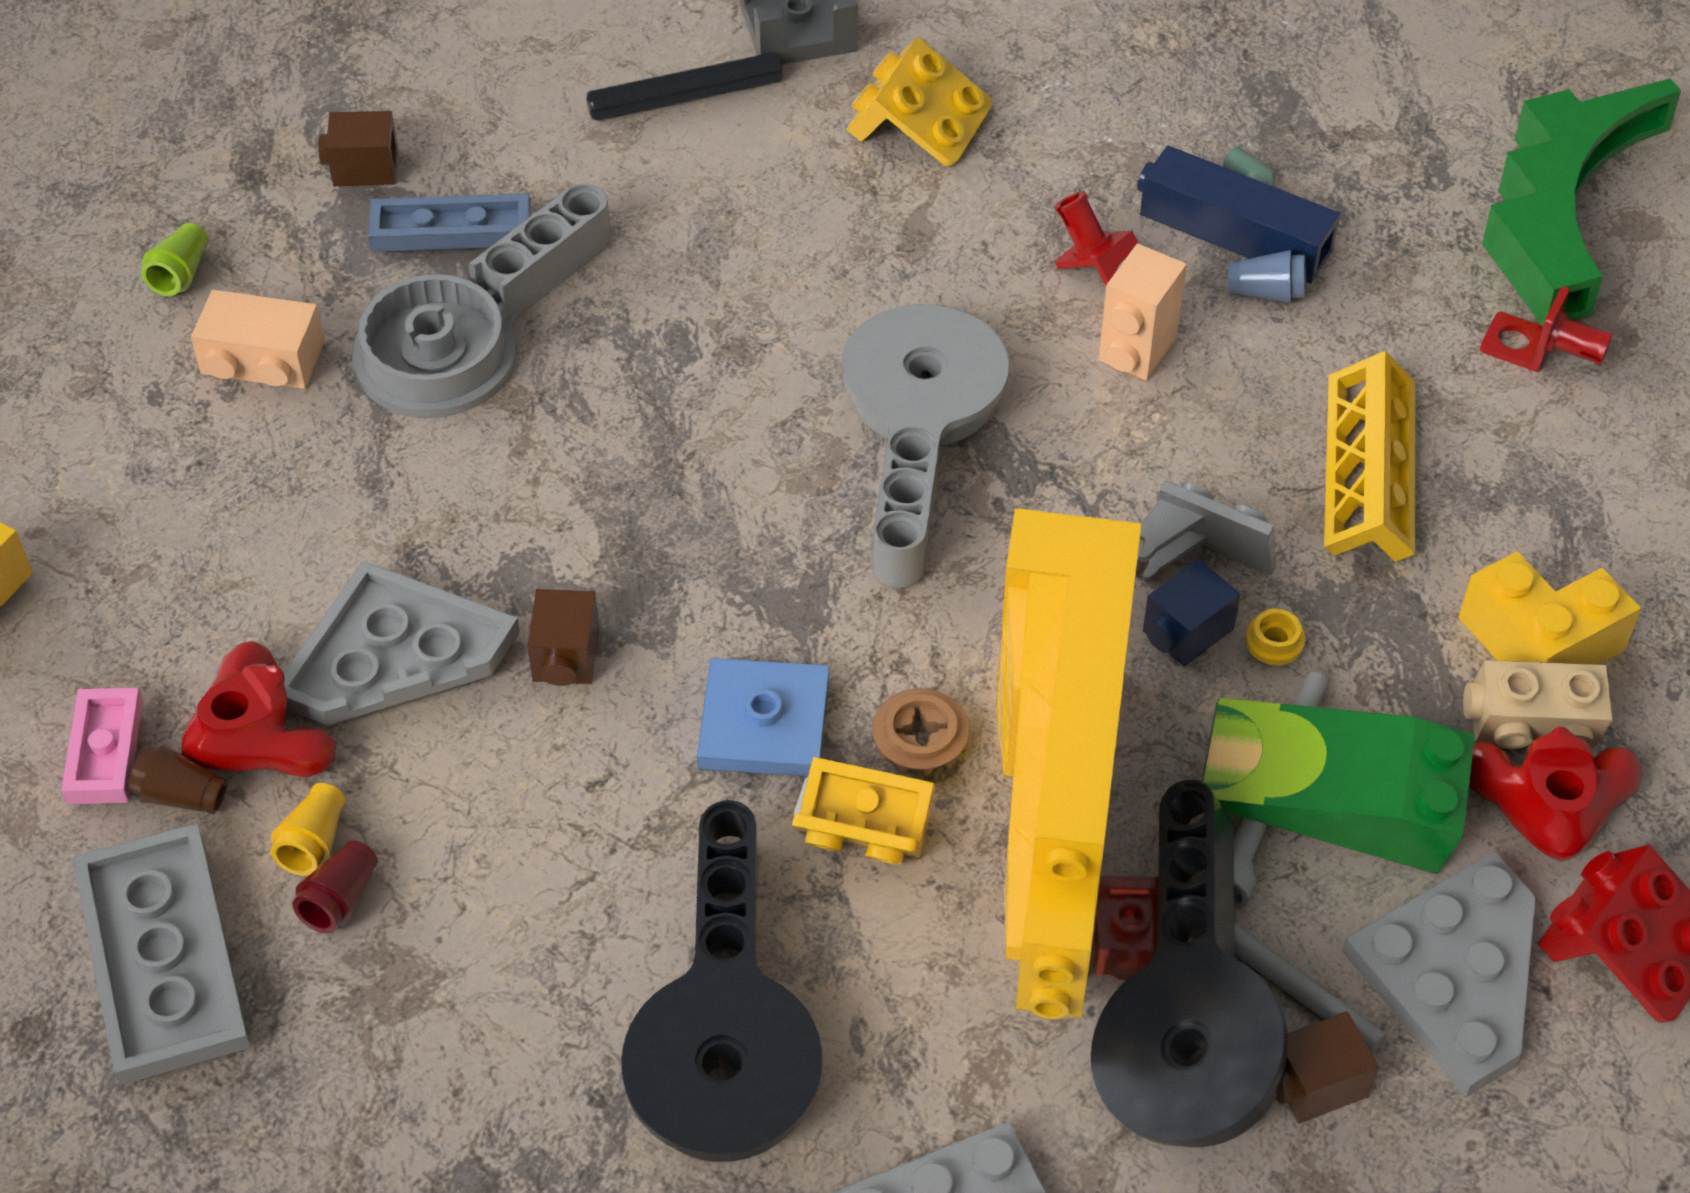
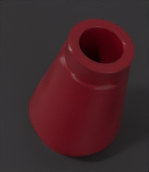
(335, 888)

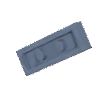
(444, 221)

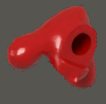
(244, 719)
(1559, 791)

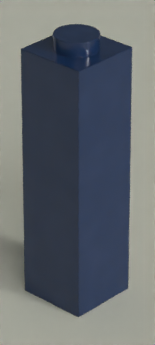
(1235, 210)

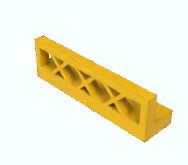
(1384, 447)

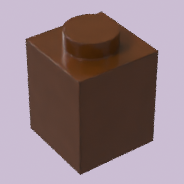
(360, 148)
(563, 636)
(1326, 1068)

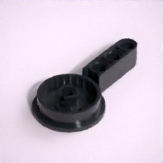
(1190, 996)
(723, 1011)

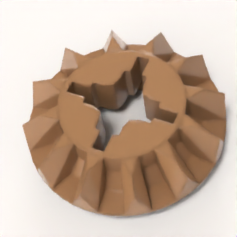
(941, 719)

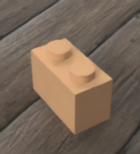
(1141, 311)
(258, 339)

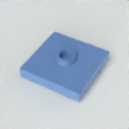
(763, 717)

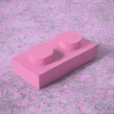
(102, 746)

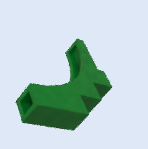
(1562, 144)

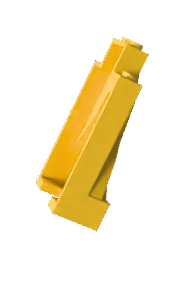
(1058, 738)

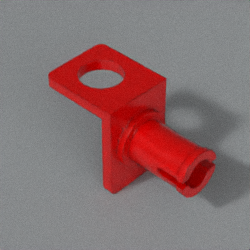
(1091, 243)
(1556, 333)

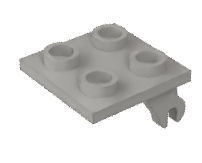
(1191, 519)

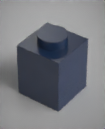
(1190, 612)

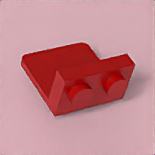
(1635, 921)

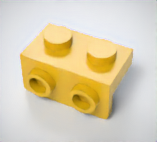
(864, 809)

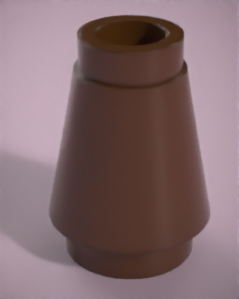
(175, 781)

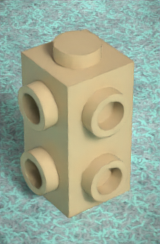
(1527, 700)

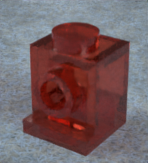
(1125, 924)

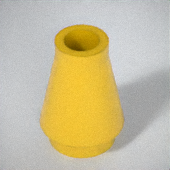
(308, 832)

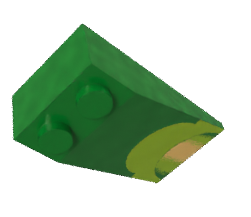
(1344, 777)

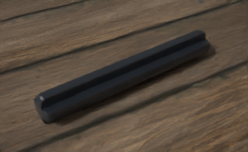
(684, 86)

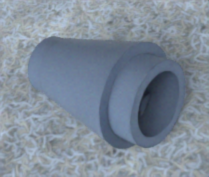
(1269, 277)

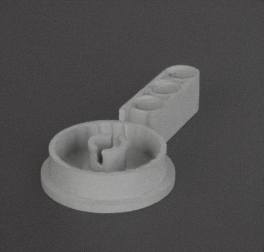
(450, 341)
(918, 415)

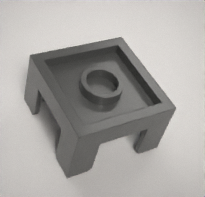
(802, 27)

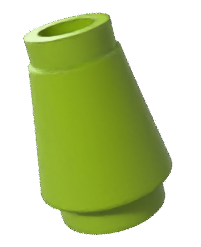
(174, 260)

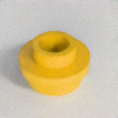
(1276, 625)

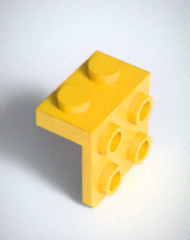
(924, 100)

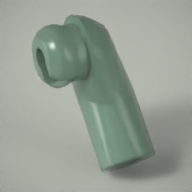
(1246, 164)

